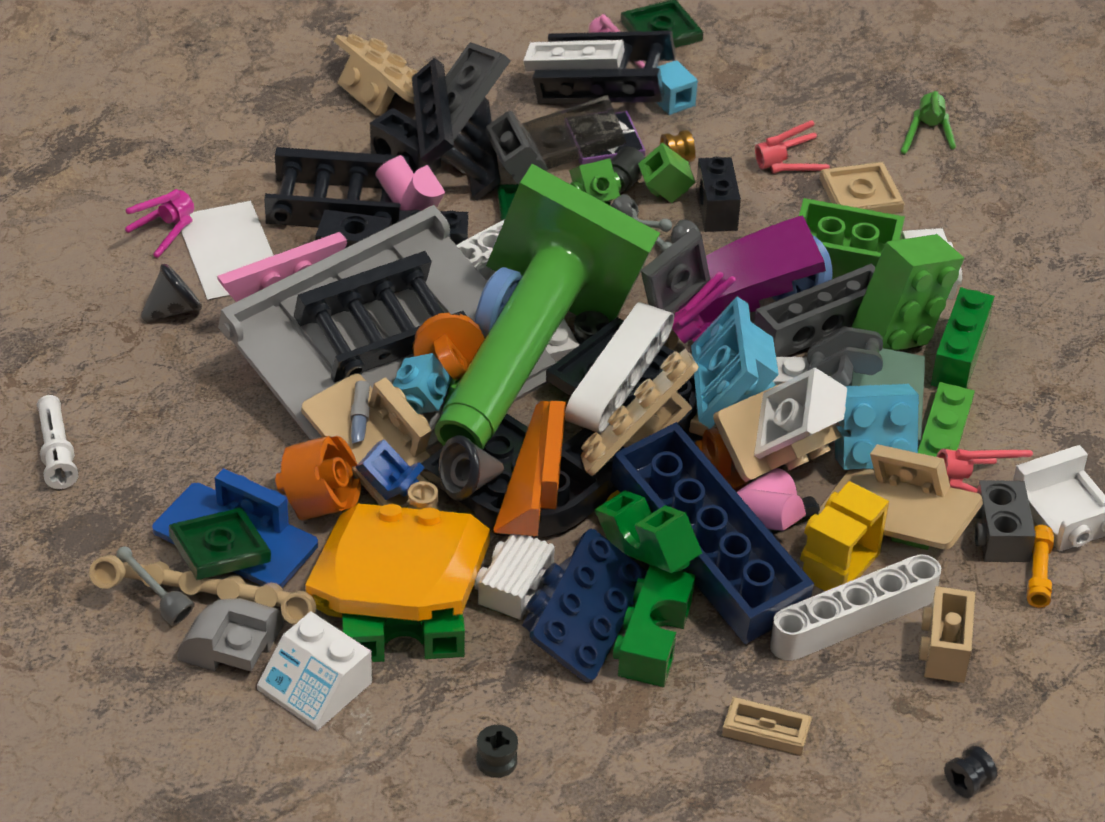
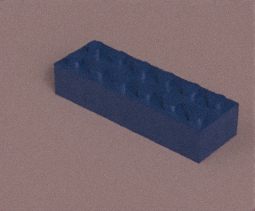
(741, 562)

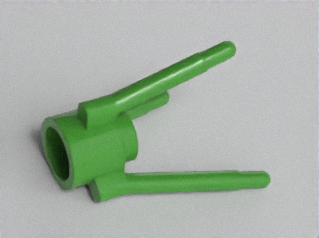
(932, 112)

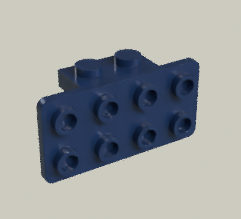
(583, 604)

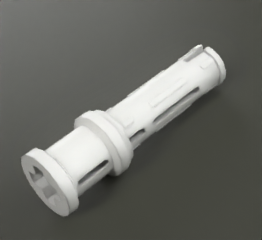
(56, 451)

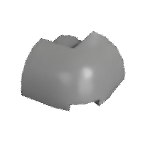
(231, 634)

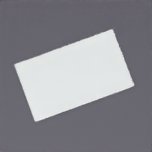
(224, 241)

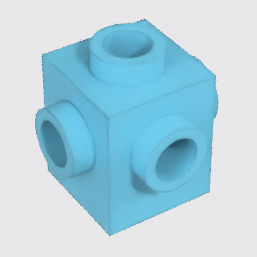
(423, 382)

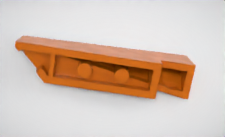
(536, 472)

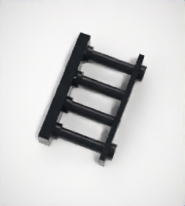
(619, 84)
(436, 132)
(326, 169)
(351, 294)

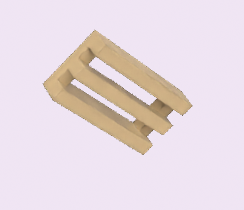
(765, 731)

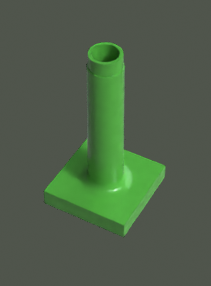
(571, 259)

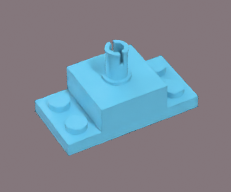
(733, 361)

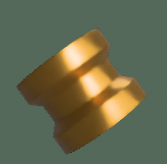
(682, 144)

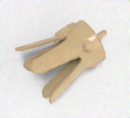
(423, 495)

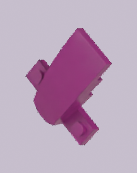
(762, 265)

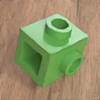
(597, 180)

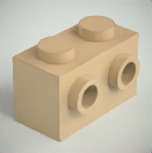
(949, 634)

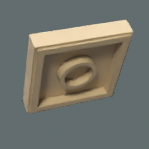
(863, 187)

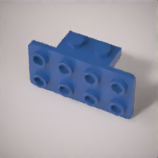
(265, 509)

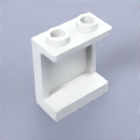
(1064, 497)

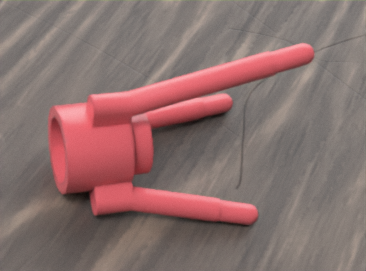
(774, 151)
(960, 463)

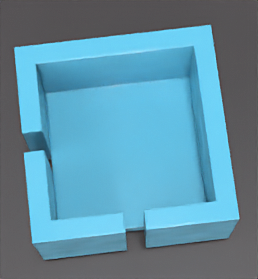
(876, 416)

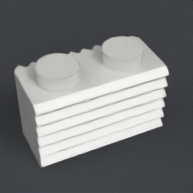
(514, 574)

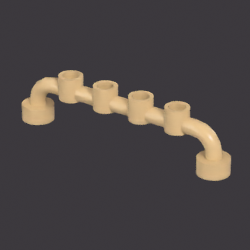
(110, 571)

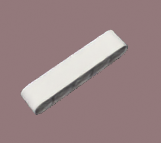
(619, 367)
(854, 607)

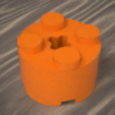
(319, 477)

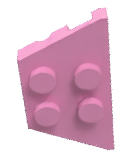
(263, 273)

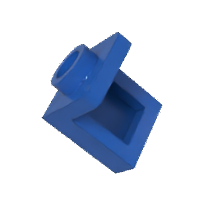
(388, 470)

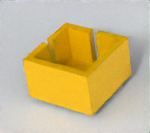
(844, 536)

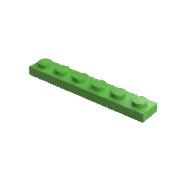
(944, 426)

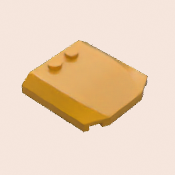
(399, 561)

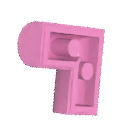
(410, 189)
(774, 500)

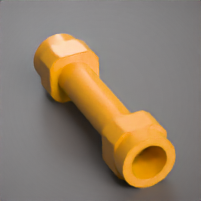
(1039, 586)

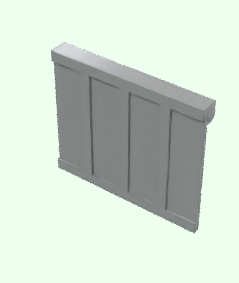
(300, 360)

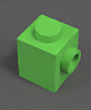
(666, 173)

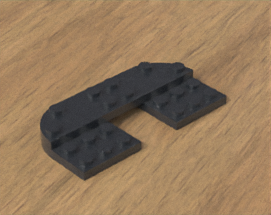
(577, 490)

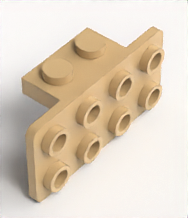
(374, 73)
(652, 410)
(389, 419)
(739, 432)
(918, 494)

